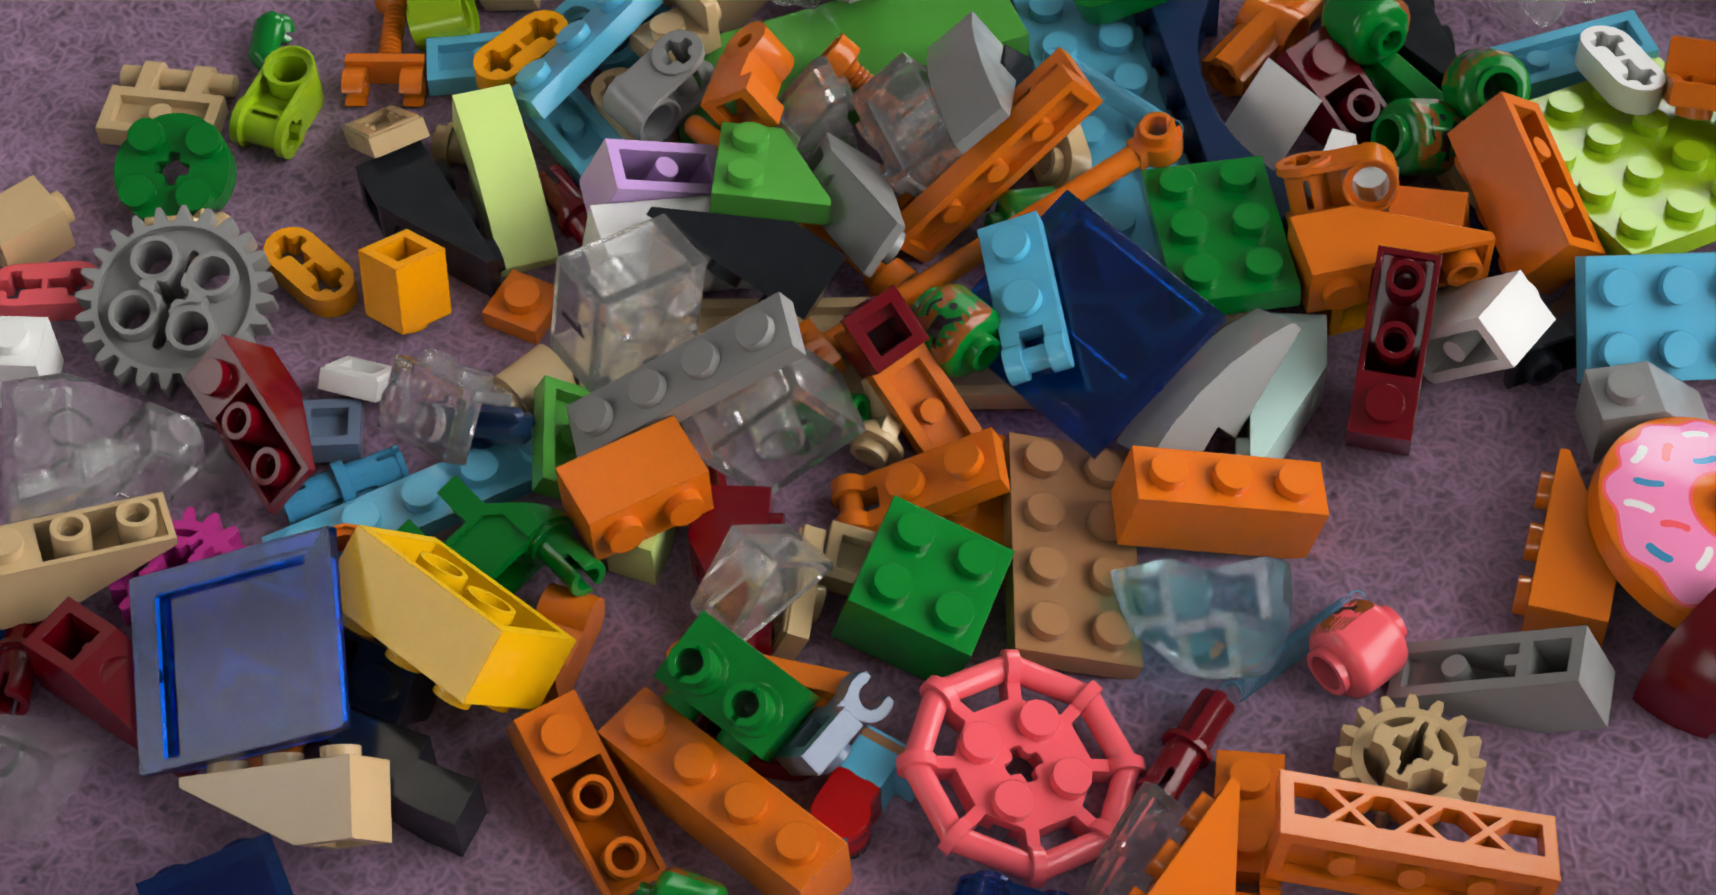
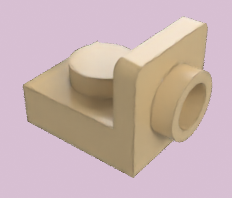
(691, 15)

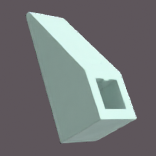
(1290, 394)

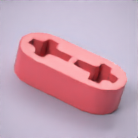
(46, 289)

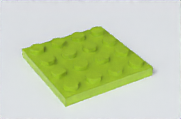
(1638, 175)

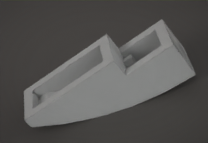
(970, 81)
(1215, 385)

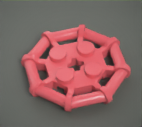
(1025, 731)

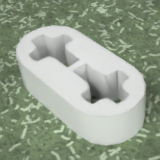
(1620, 70)

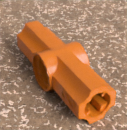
(1259, 32)

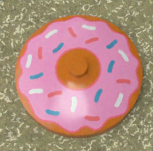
(1657, 514)

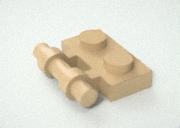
(161, 90)

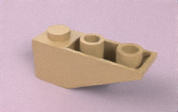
(77, 554)
(308, 802)

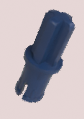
(502, 426)

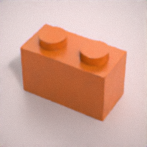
(635, 488)

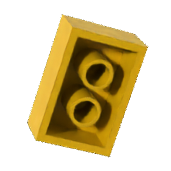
(449, 621)

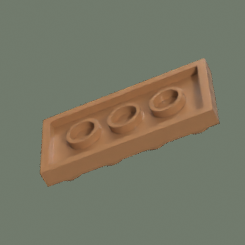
(1065, 548)

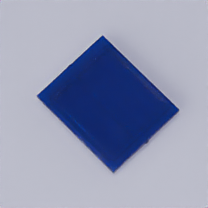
(1125, 326)
(239, 654)

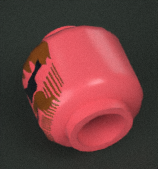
(1357, 648)

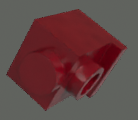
(879, 332)

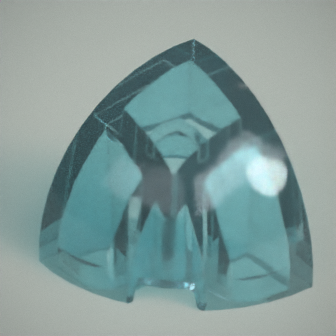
(1211, 620)

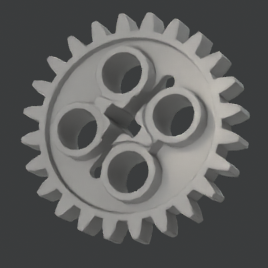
(126, 290)

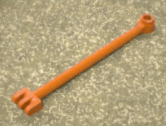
(1141, 151)

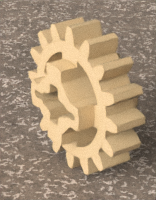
(1391, 741)

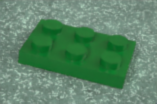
(1222, 233)

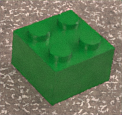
(922, 592)

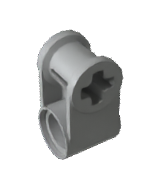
(660, 93)

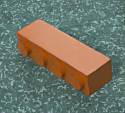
(723, 801)

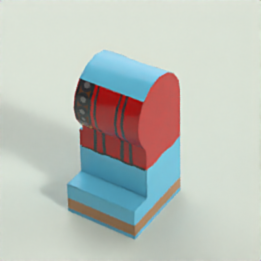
(861, 789)

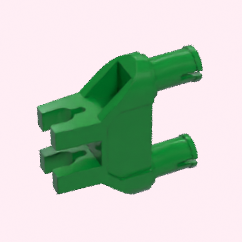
(516, 540)

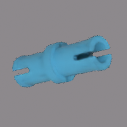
(345, 483)

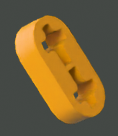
(517, 48)
(319, 264)

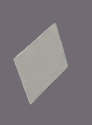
(1272, 113)

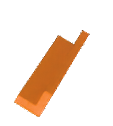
(1042, 114)
(1358, 858)

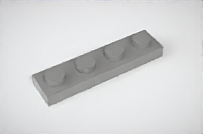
(691, 375)

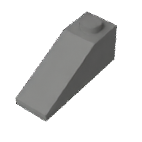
(1513, 679)

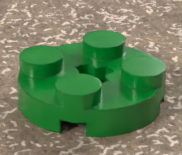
(165, 139)

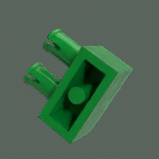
(735, 688)

